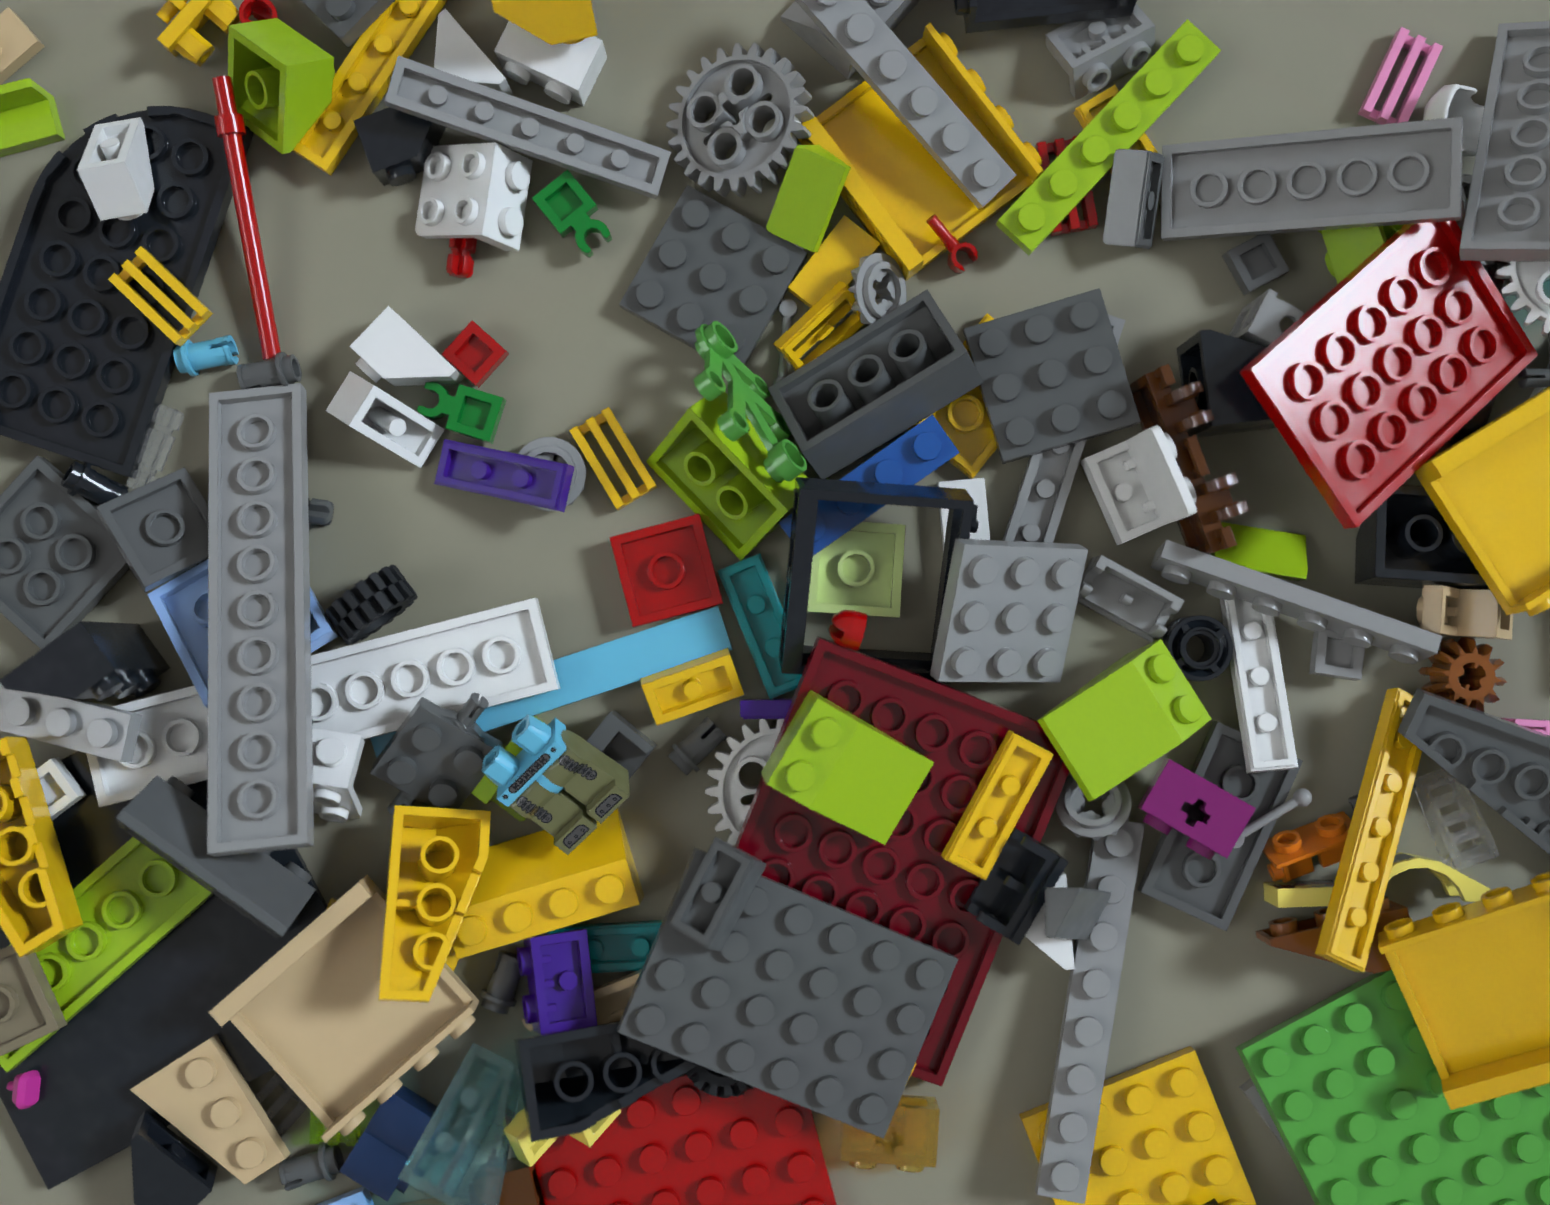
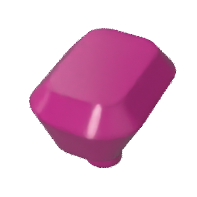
(25, 1089)

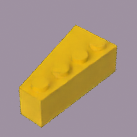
(34, 880)

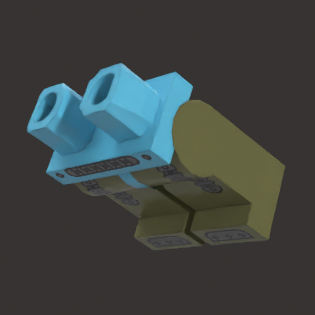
(557, 780)

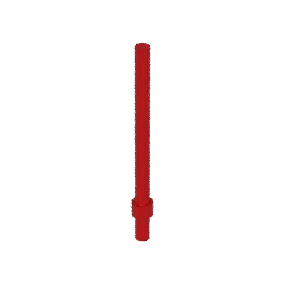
(231, 128)

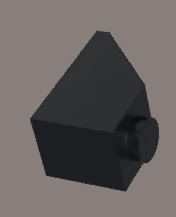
(397, 144)
(167, 1167)

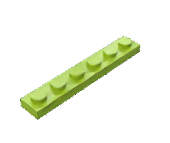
(1113, 128)

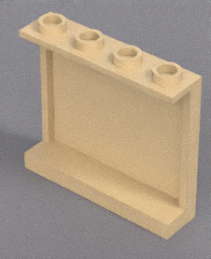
(321, 1018)

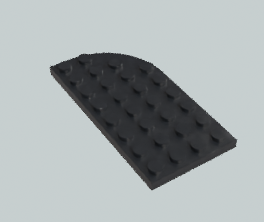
(73, 349)

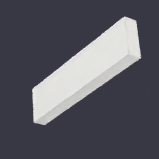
(1259, 689)

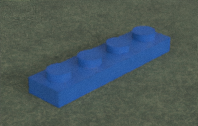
(901, 462)

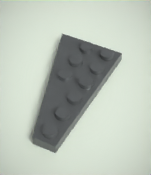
(1489, 756)

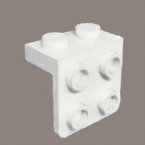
(474, 194)
(1140, 484)
(334, 772)

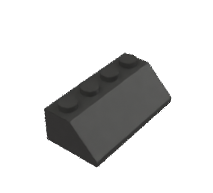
(875, 385)
(250, 882)

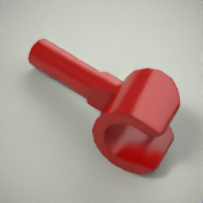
(952, 244)

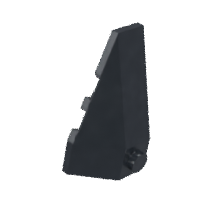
(587, 1075)

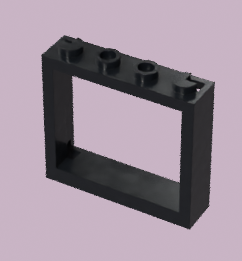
(807, 492)

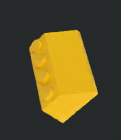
(539, 888)

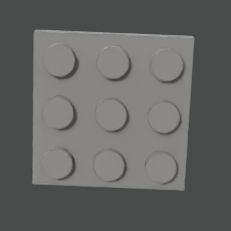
(1007, 611)

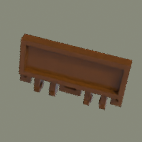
(1176, 415)

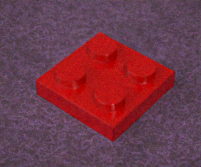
(666, 570)

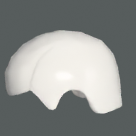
(1456, 101)

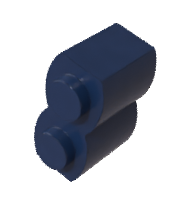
(389, 1143)

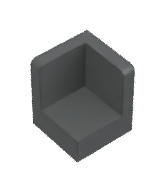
(622, 742)

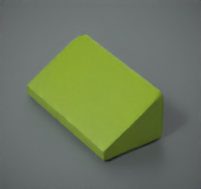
(807, 196)
(1267, 551)

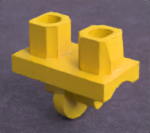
(182, 33)

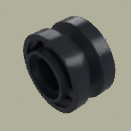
(1216, 641)

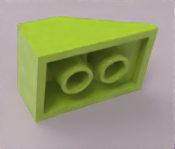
(1124, 719)
(845, 768)

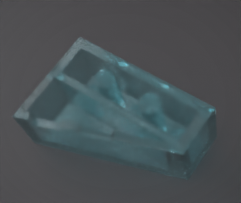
(464, 1144)

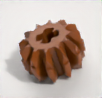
(1479, 669)

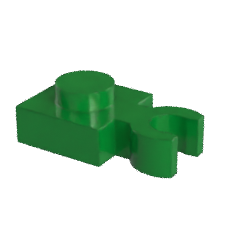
(569, 209)
(468, 413)

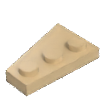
(215, 1110)

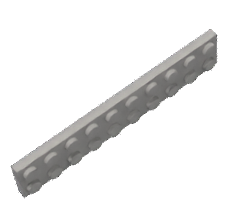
(259, 623)

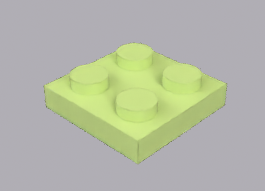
(860, 572)

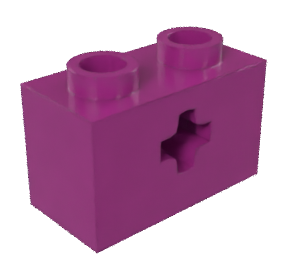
(1223, 818)

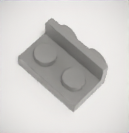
(1102, 49)

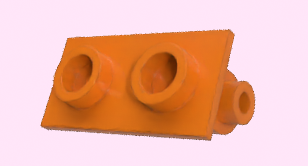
(1292, 849)

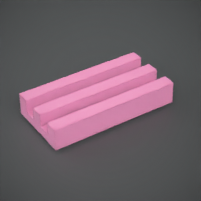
(1416, 47)

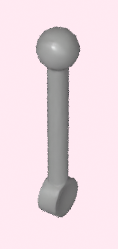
(787, 310)
(1301, 798)

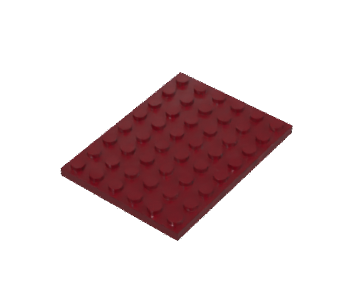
(907, 879)

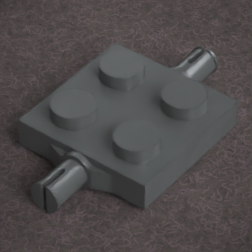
(436, 755)

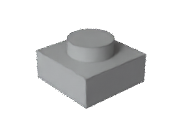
(1335, 657)

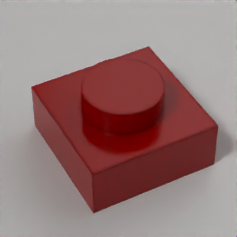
(475, 354)

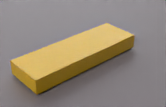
(997, 805)

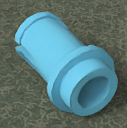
(207, 354)

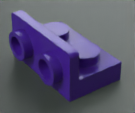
(557, 981)

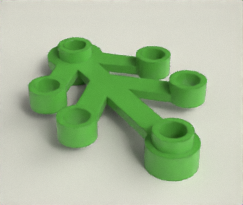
(745, 398)

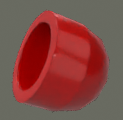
(258, 8)
(848, 629)

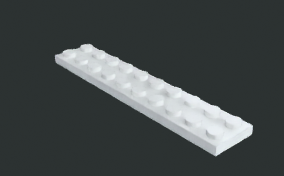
(355, 691)

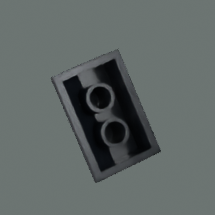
(1412, 546)
(92, 663)

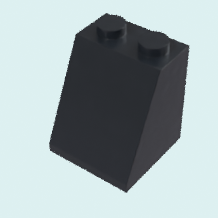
(1217, 363)

